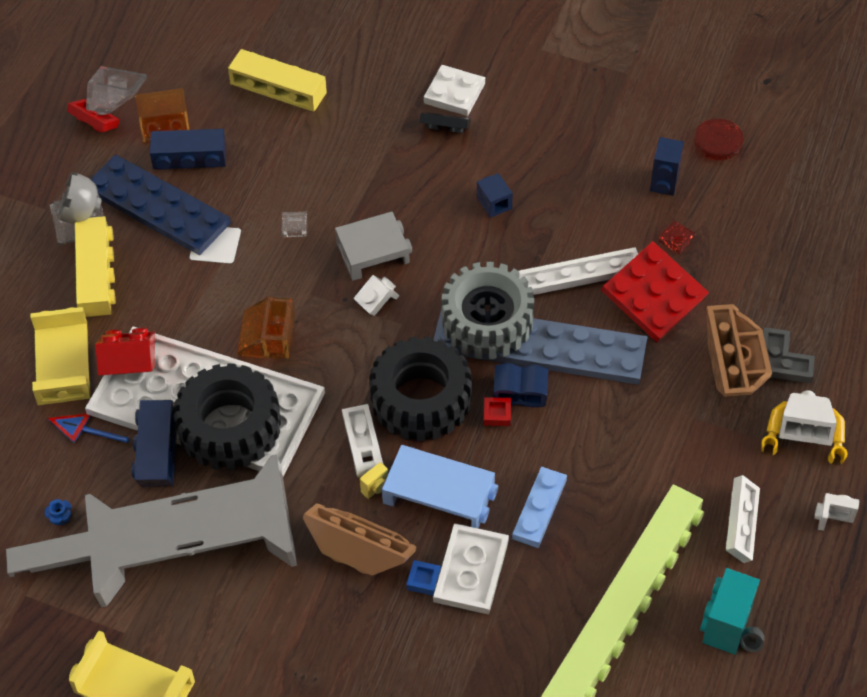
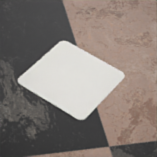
(222, 249)

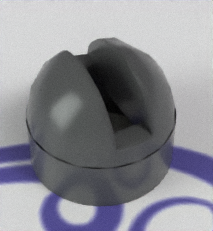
(752, 646)

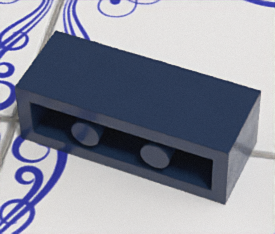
(188, 149)
(155, 444)

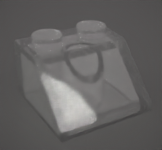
(112, 88)

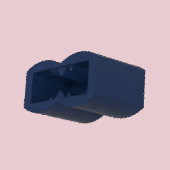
(521, 384)

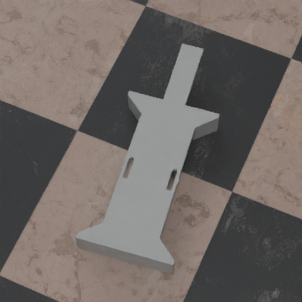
(157, 529)

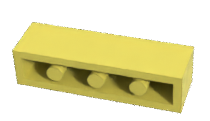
(277, 80)
(93, 266)

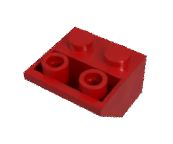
(125, 352)

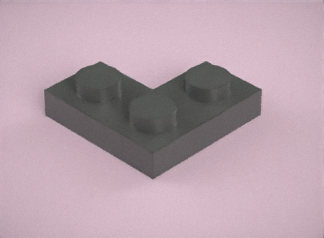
(784, 363)

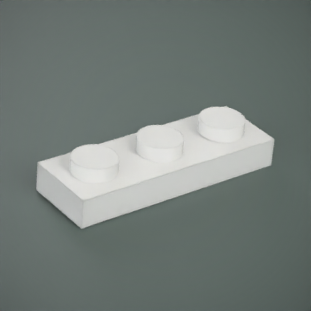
(743, 519)

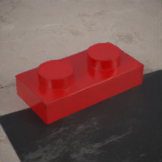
(100, 123)

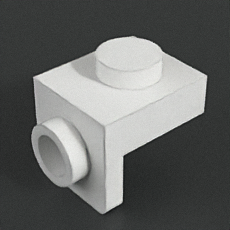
(375, 294)
(836, 507)

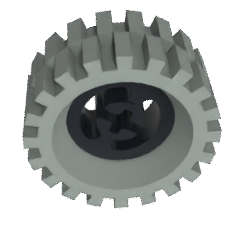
(510, 310)

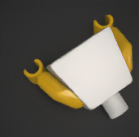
(807, 420)

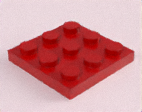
(654, 291)

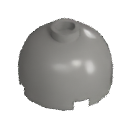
(79, 199)

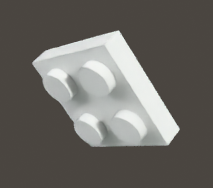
(454, 90)

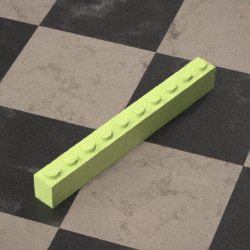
(627, 596)

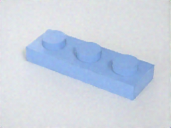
(539, 507)

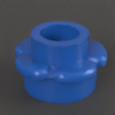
(61, 517)

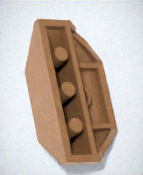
(736, 351)
(356, 540)

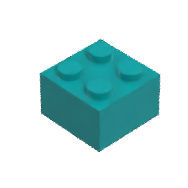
(728, 610)

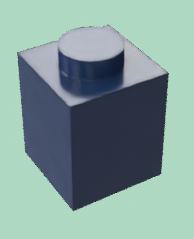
(494, 195)

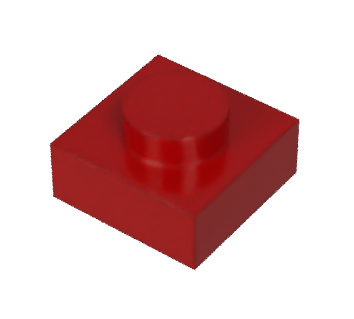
(497, 411)

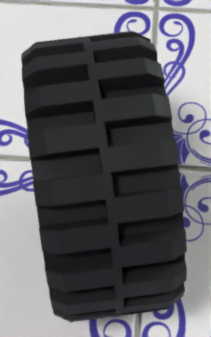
(420, 360)
(227, 445)

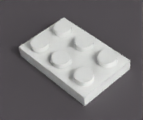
(471, 569)

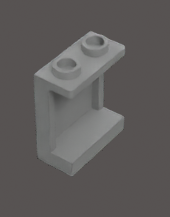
(372, 243)

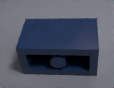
(666, 166)

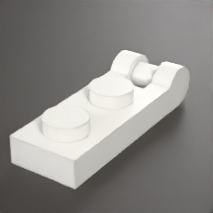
(361, 438)

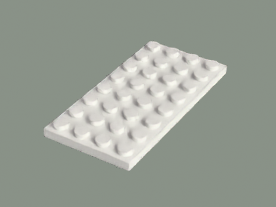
(175, 363)

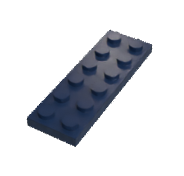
(159, 205)

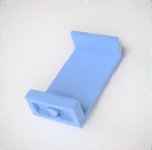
(440, 484)

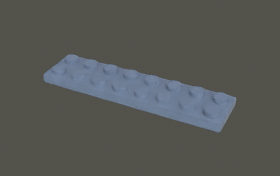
(573, 350)

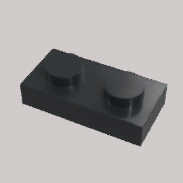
(435, 120)

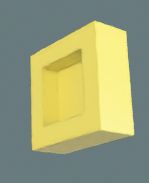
(373, 480)

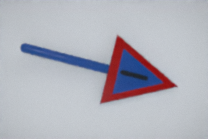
(73, 425)

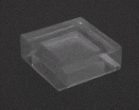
(294, 224)

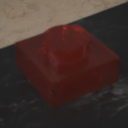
(676, 237)

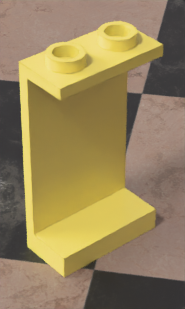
(61, 356)
(118, 673)

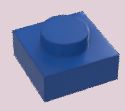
(423, 577)

